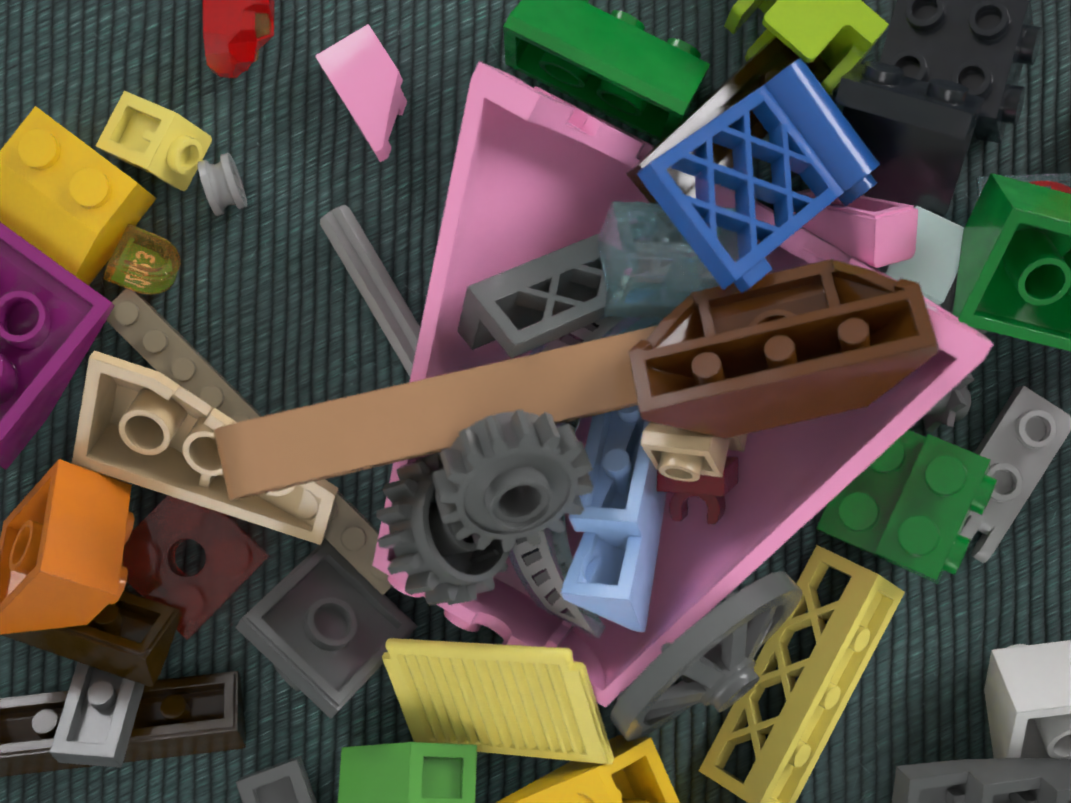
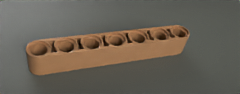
(422, 415)

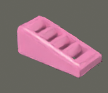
(868, 229)

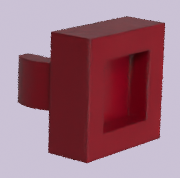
(708, 488)

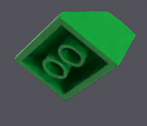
(605, 62)
(1017, 263)

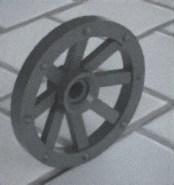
(709, 657)

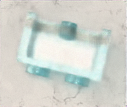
(650, 262)

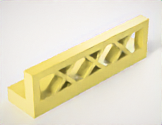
(822, 686)

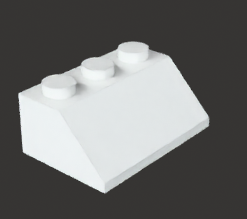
(1030, 700)

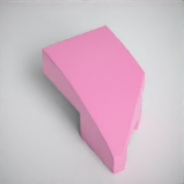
(367, 85)

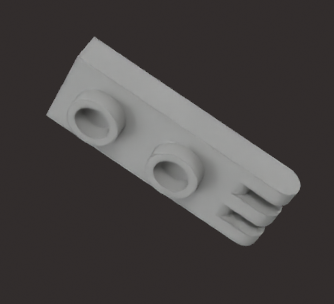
(1020, 451)

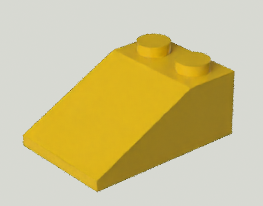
(66, 196)

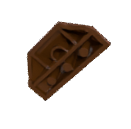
(782, 350)

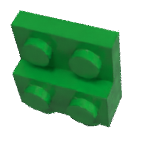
(913, 505)

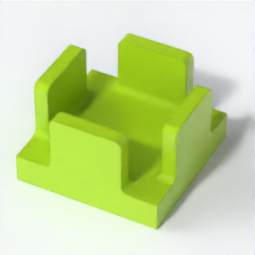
(830, 28)

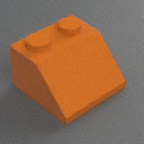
(64, 550)

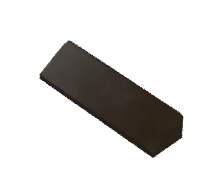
(171, 721)

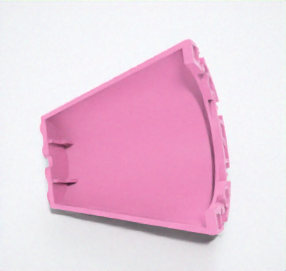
(542, 178)

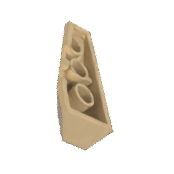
(163, 439)

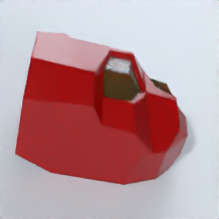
(235, 33)

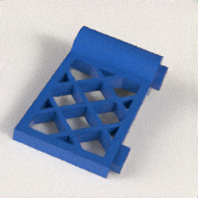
(804, 137)

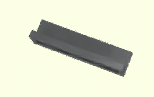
(541, 289)

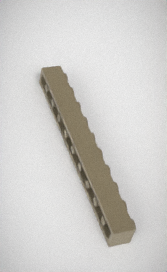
(179, 361)

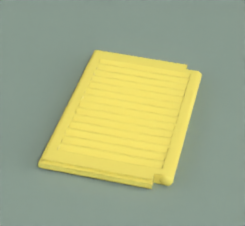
(498, 698)

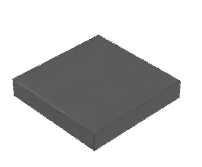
(325, 628)

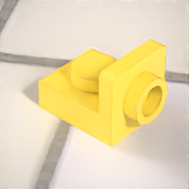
(154, 140)

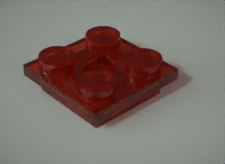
(152, 566)

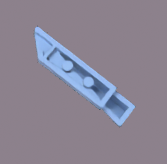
(619, 524)

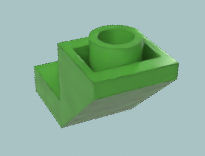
(408, 773)

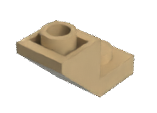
(686, 453)

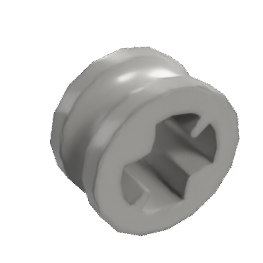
(222, 184)

